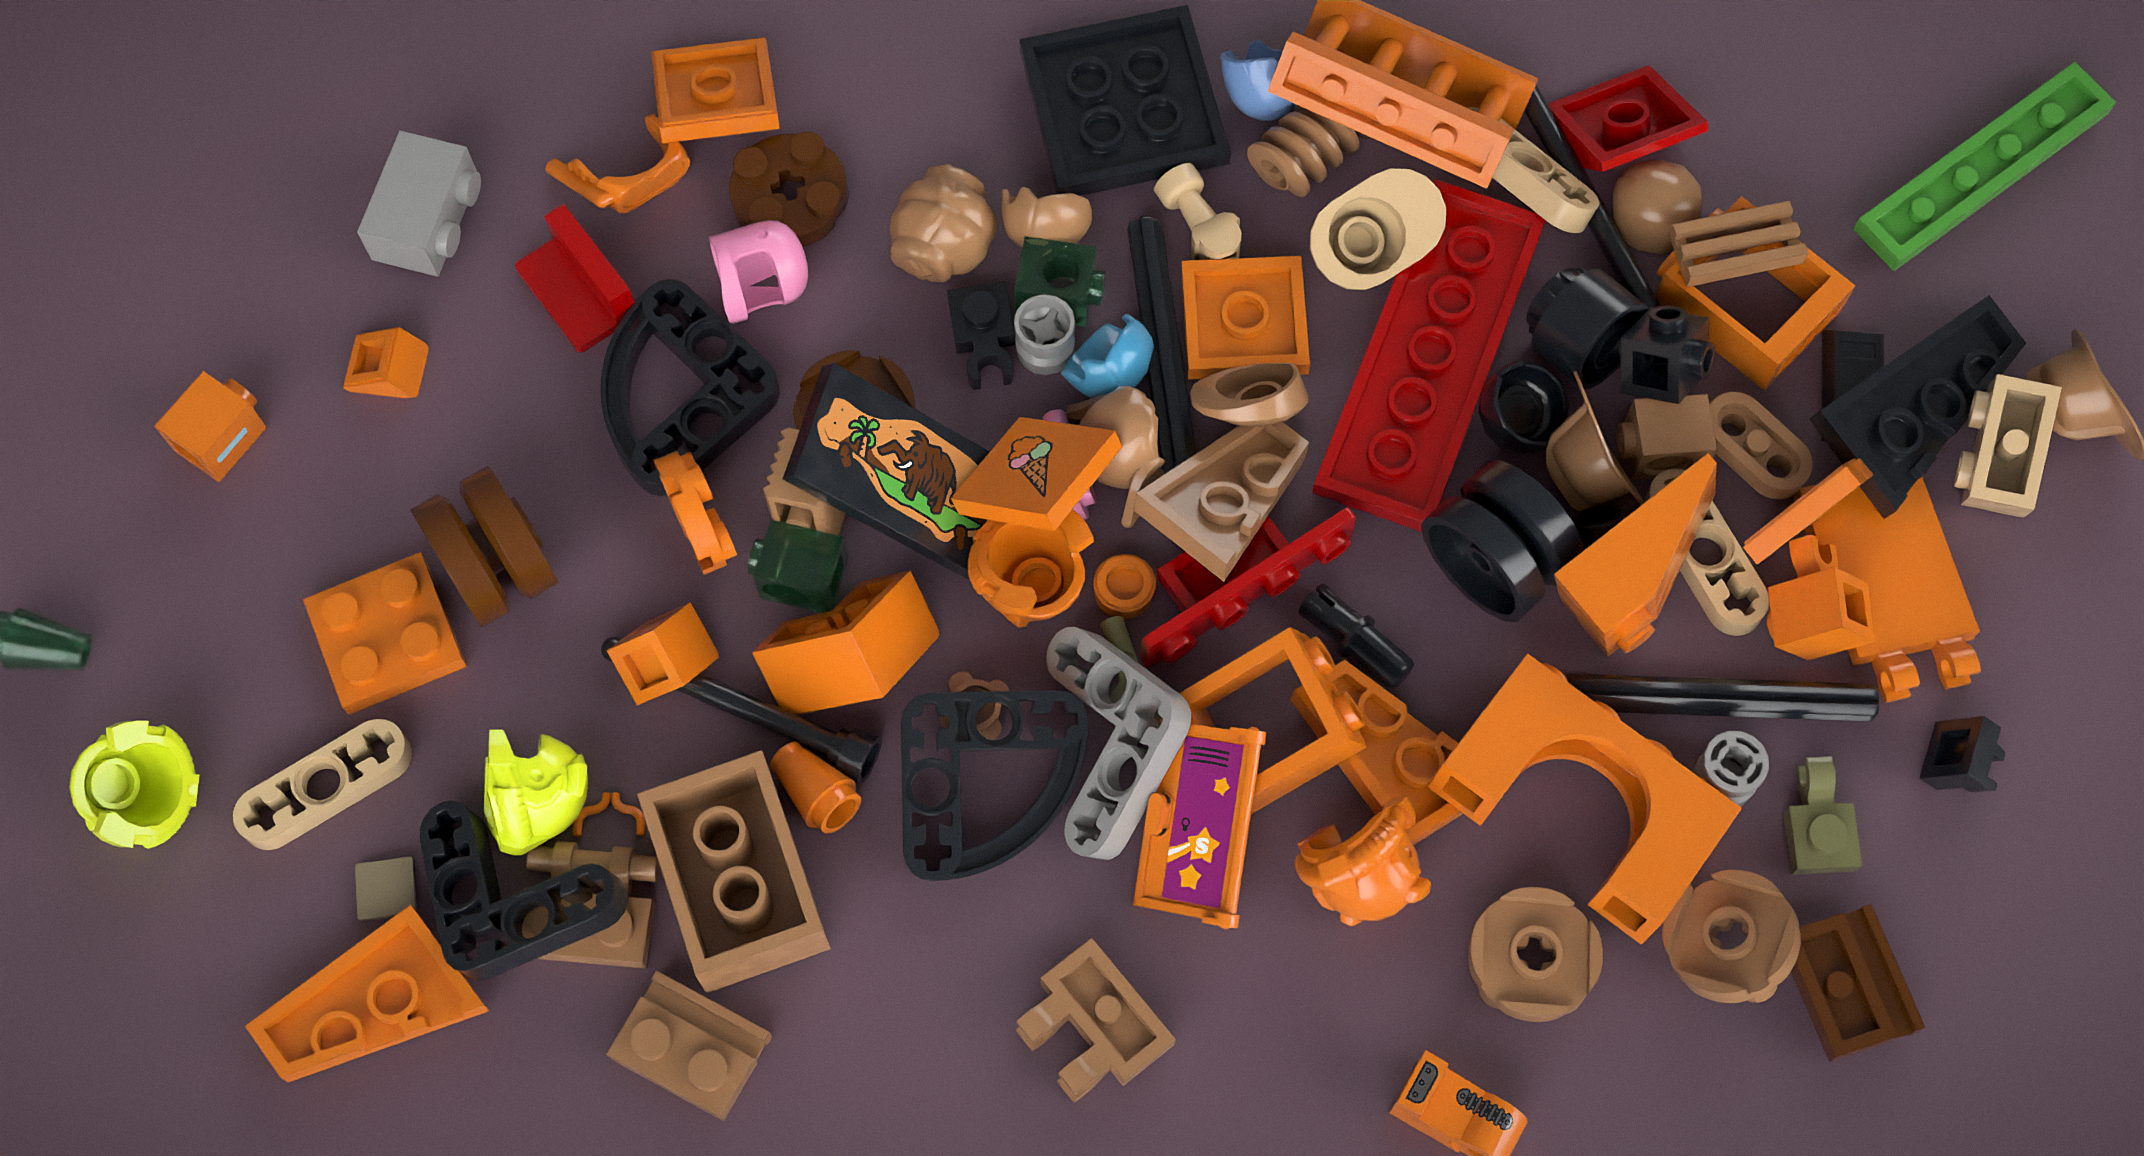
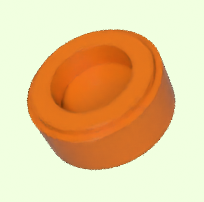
(1124, 586)

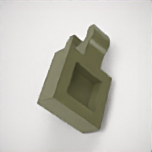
(1818, 832)

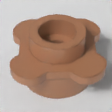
(987, 718)

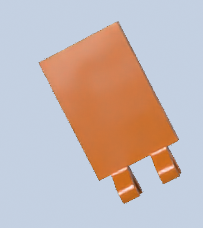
(1911, 586)

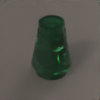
(41, 643)

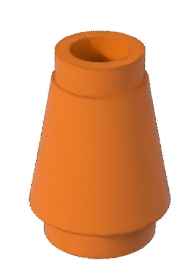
(817, 789)

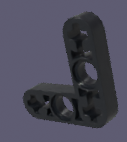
(496, 917)

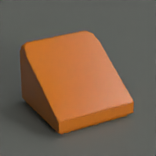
(386, 363)

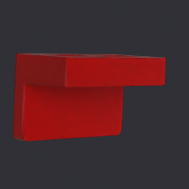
(575, 282)

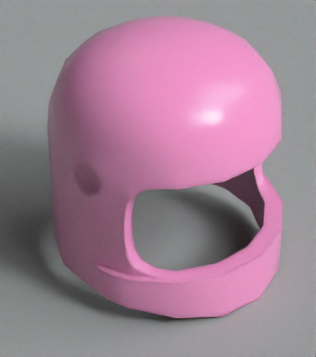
(752, 255)

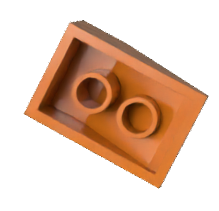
(1629, 571)

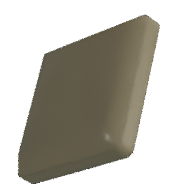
(385, 887)

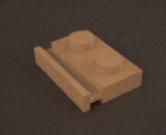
(689, 1045)

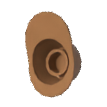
(2087, 401)
(1584, 463)

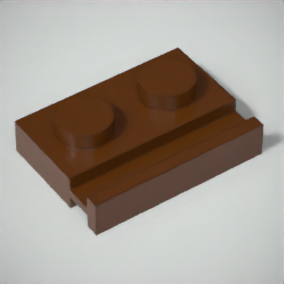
(1853, 984)

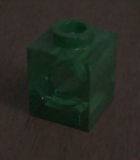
(1050, 259)
(798, 566)

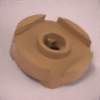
(1562, 929)
(1749, 969)

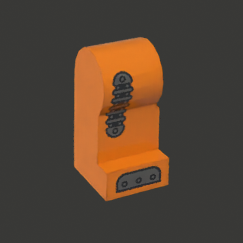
(1457, 1111)

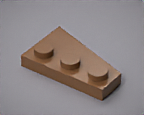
(1224, 493)

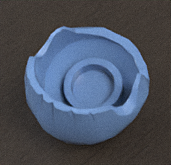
(1250, 80)

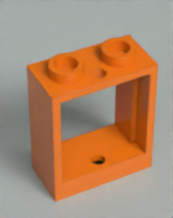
(1814, 282)
(1336, 710)

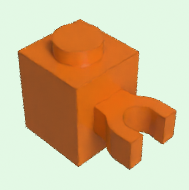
(1821, 608)

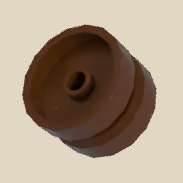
(491, 542)

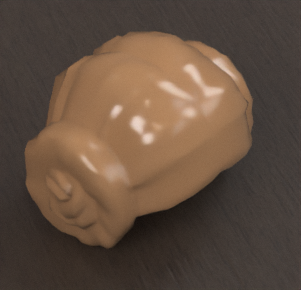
(942, 225)

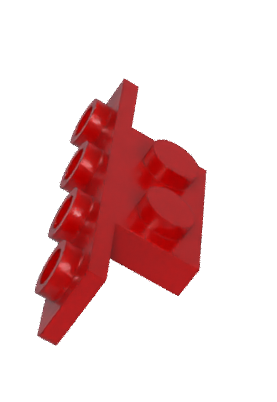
(1264, 567)

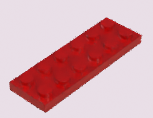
(1429, 362)

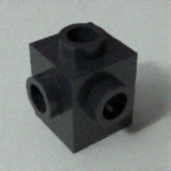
(1665, 354)

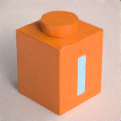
(212, 424)

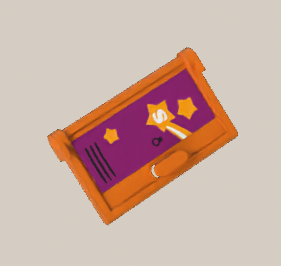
(1202, 853)

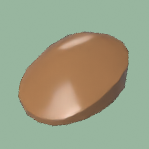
(1251, 394)

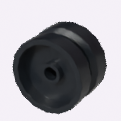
(1501, 540)

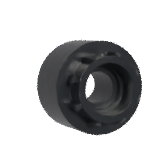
(1581, 322)

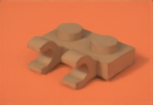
(1107, 1014)

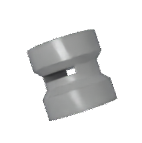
(1040, 322)
(1726, 776)

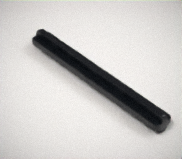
(1159, 318)
(1730, 697)

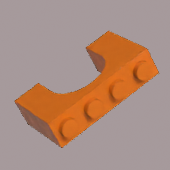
(1670, 809)

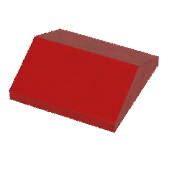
(1626, 119)

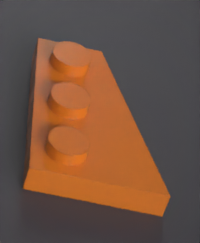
(366, 1000)

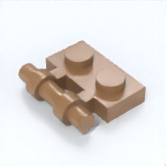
(625, 941)

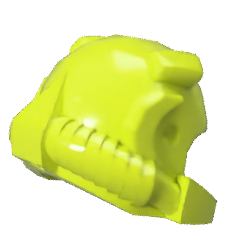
(135, 784)
(533, 796)

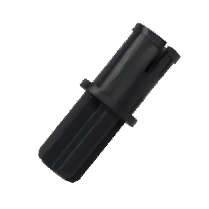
(1356, 636)

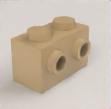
(2009, 447)

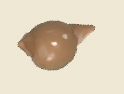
(1137, 428)

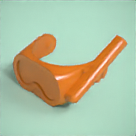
(627, 192)

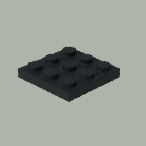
(1123, 101)

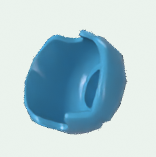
(1110, 359)

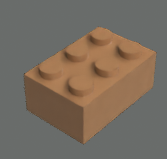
(733, 872)

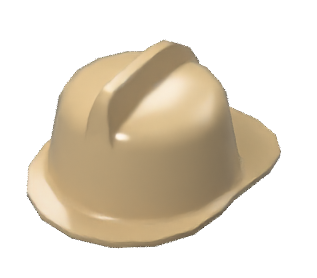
(1378, 229)

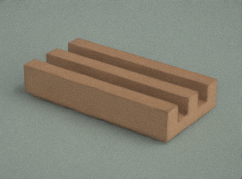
(1731, 223)

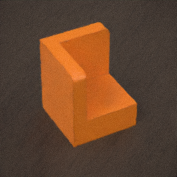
(663, 654)

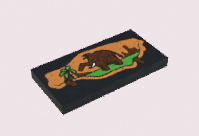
(886, 466)

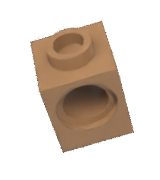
(1665, 435)

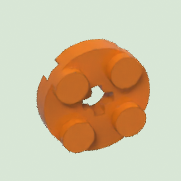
(687, 493)

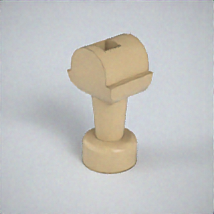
(1212, 234)

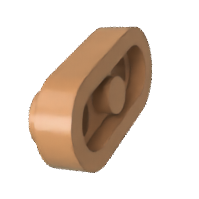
(1760, 443)

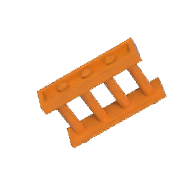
(1404, 87)

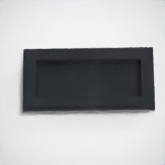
(1848, 361)

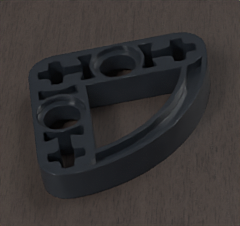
(718, 396)
(964, 737)

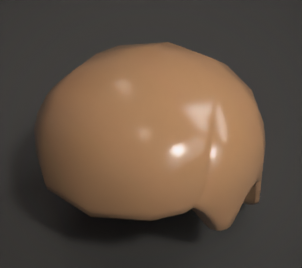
(1651, 200)
(1050, 217)

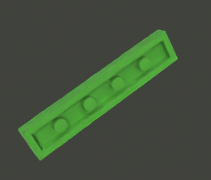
(1984, 166)

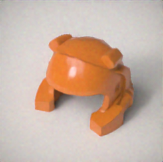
(1028, 569)
(1370, 872)

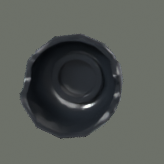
(1522, 407)

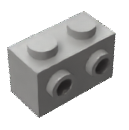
(419, 203)

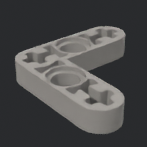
(1133, 721)

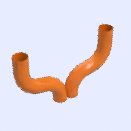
(618, 805)

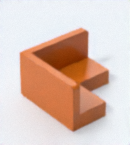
(849, 651)

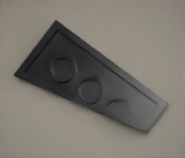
(1918, 402)

